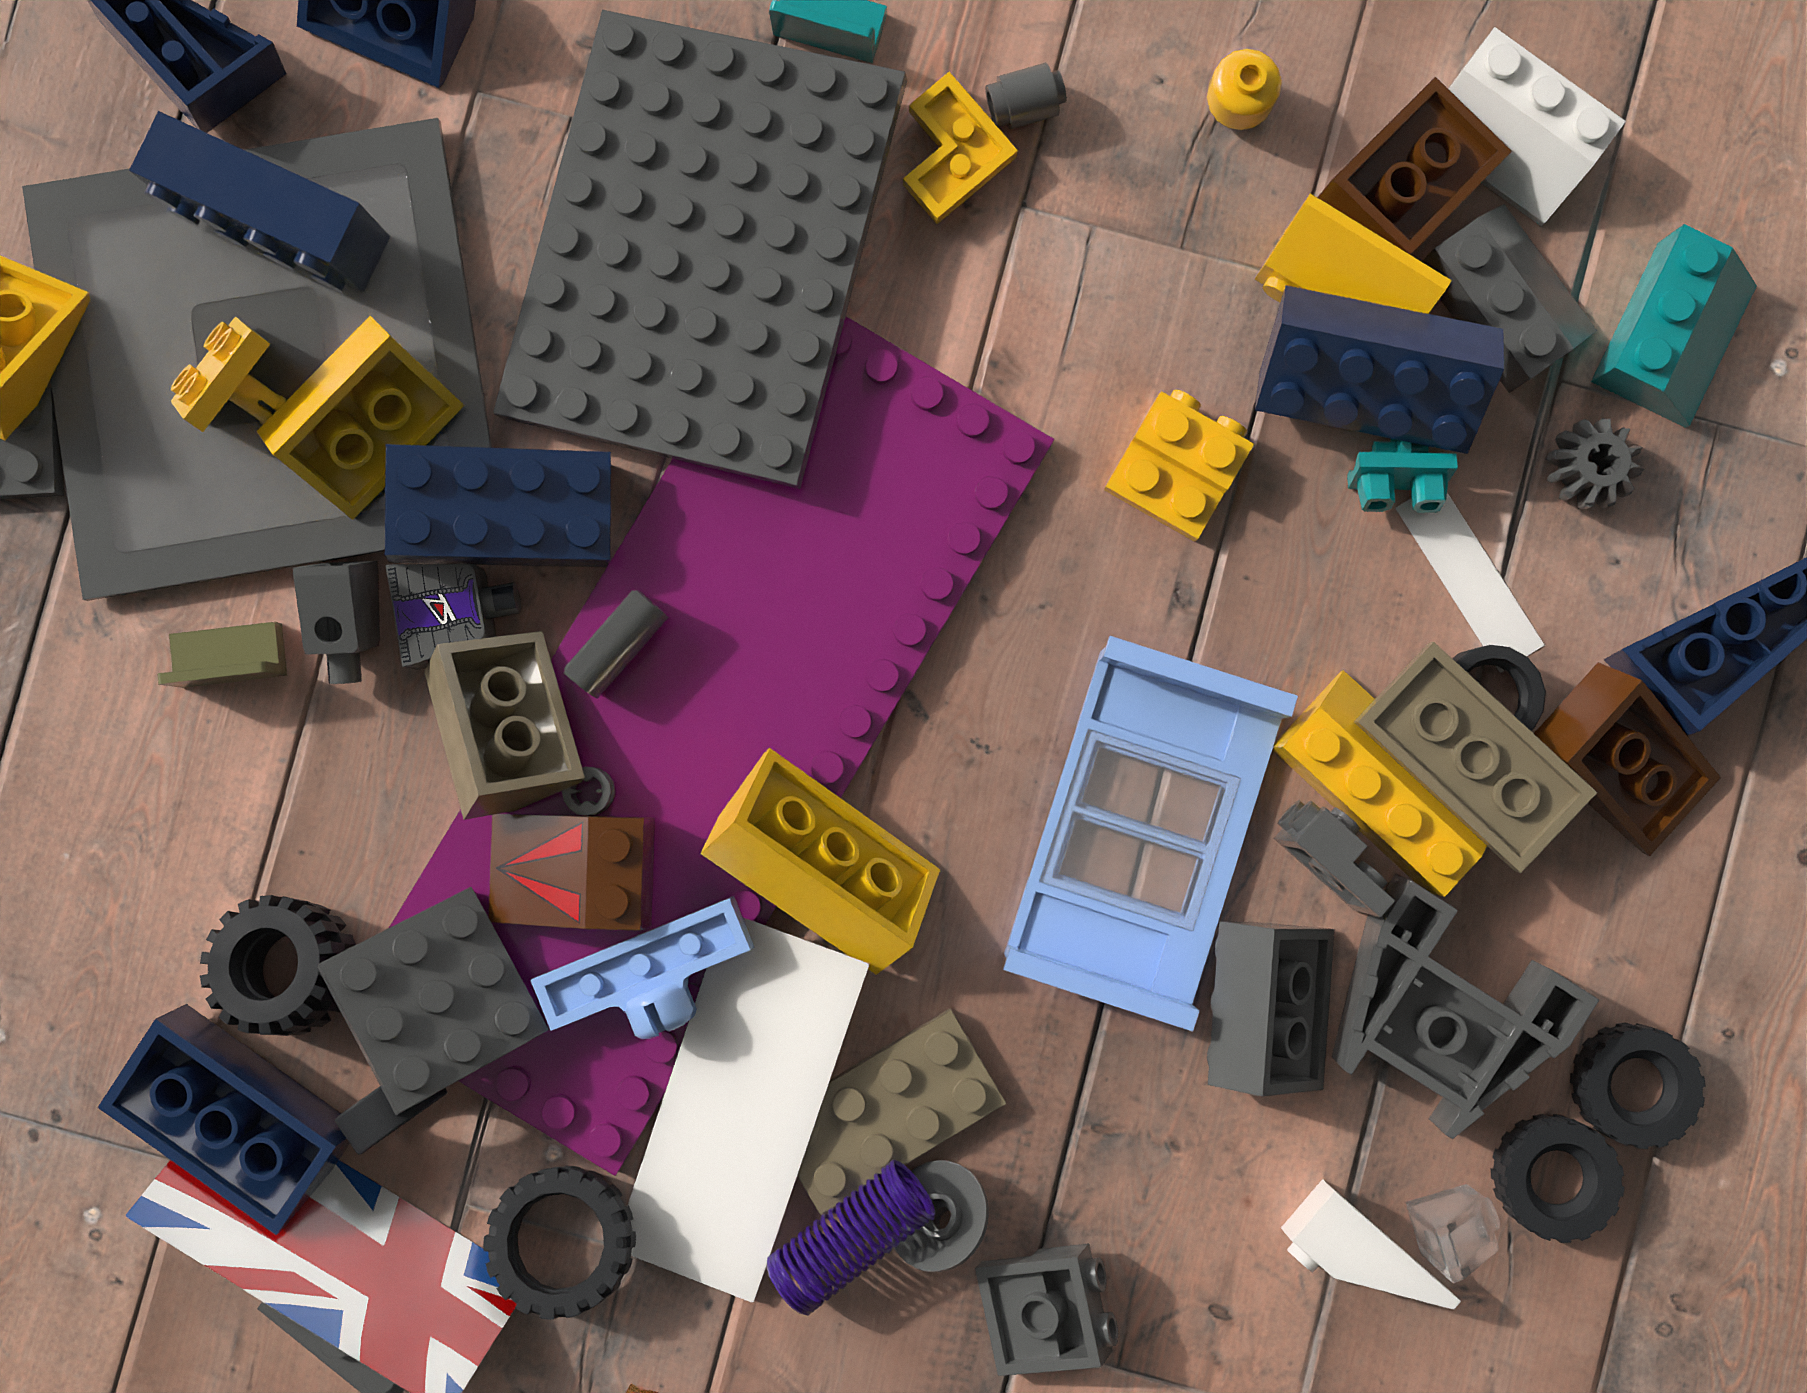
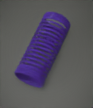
(908, 1196)

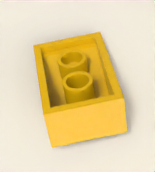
(35, 329)

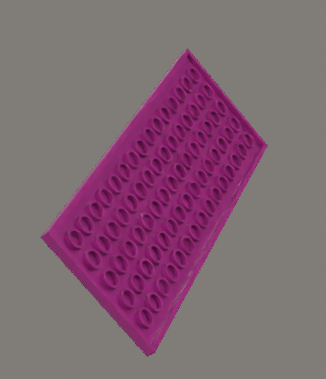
(781, 634)

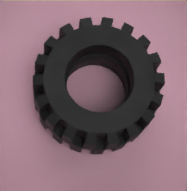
(239, 958)

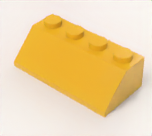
(1376, 790)
(823, 862)

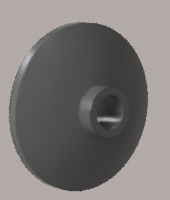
(952, 1190)

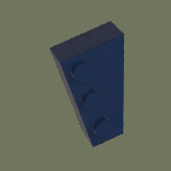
(193, 55)

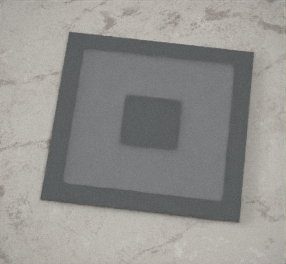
(190, 506)

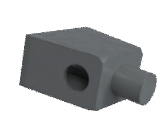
(336, 596)

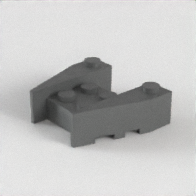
(1443, 1025)

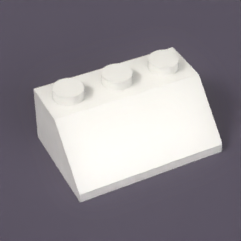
(1539, 116)

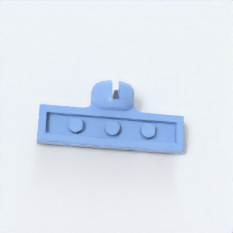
(646, 972)

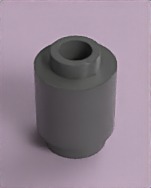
(1025, 96)

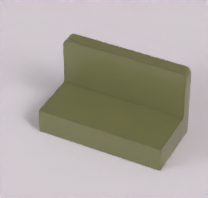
(225, 655)

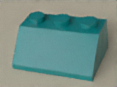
(1677, 325)

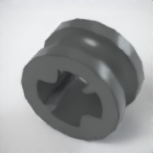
(591, 807)

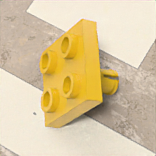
(225, 376)

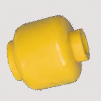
(1244, 89)

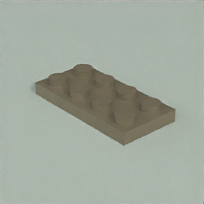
(1475, 757)
(896, 1108)

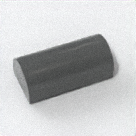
(615, 643)

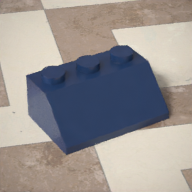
(402, 34)

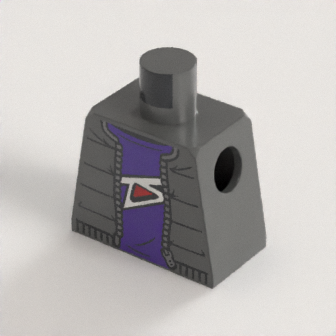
(445, 606)

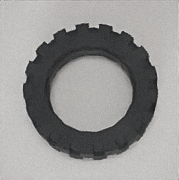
(504, 1248)

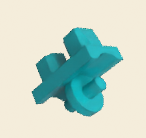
(1402, 467)

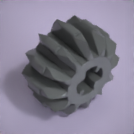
(1607, 452)

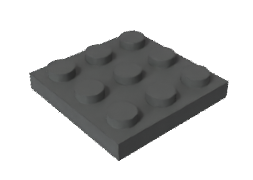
(432, 999)

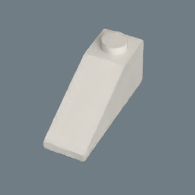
(1353, 1249)

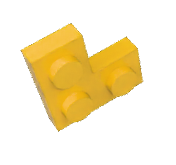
(968, 151)

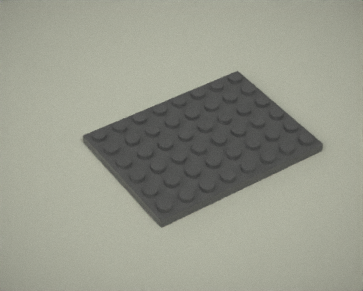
(701, 247)

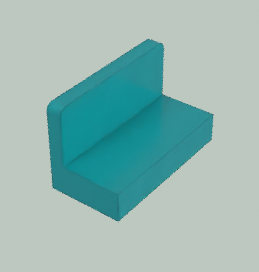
(831, 25)

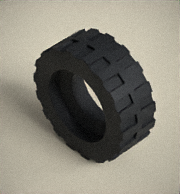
(1680, 1093)
(1600, 1184)

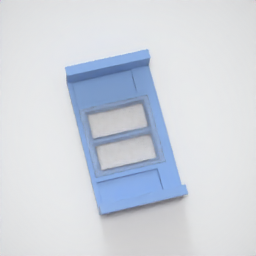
(1145, 831)

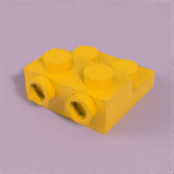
(1180, 464)

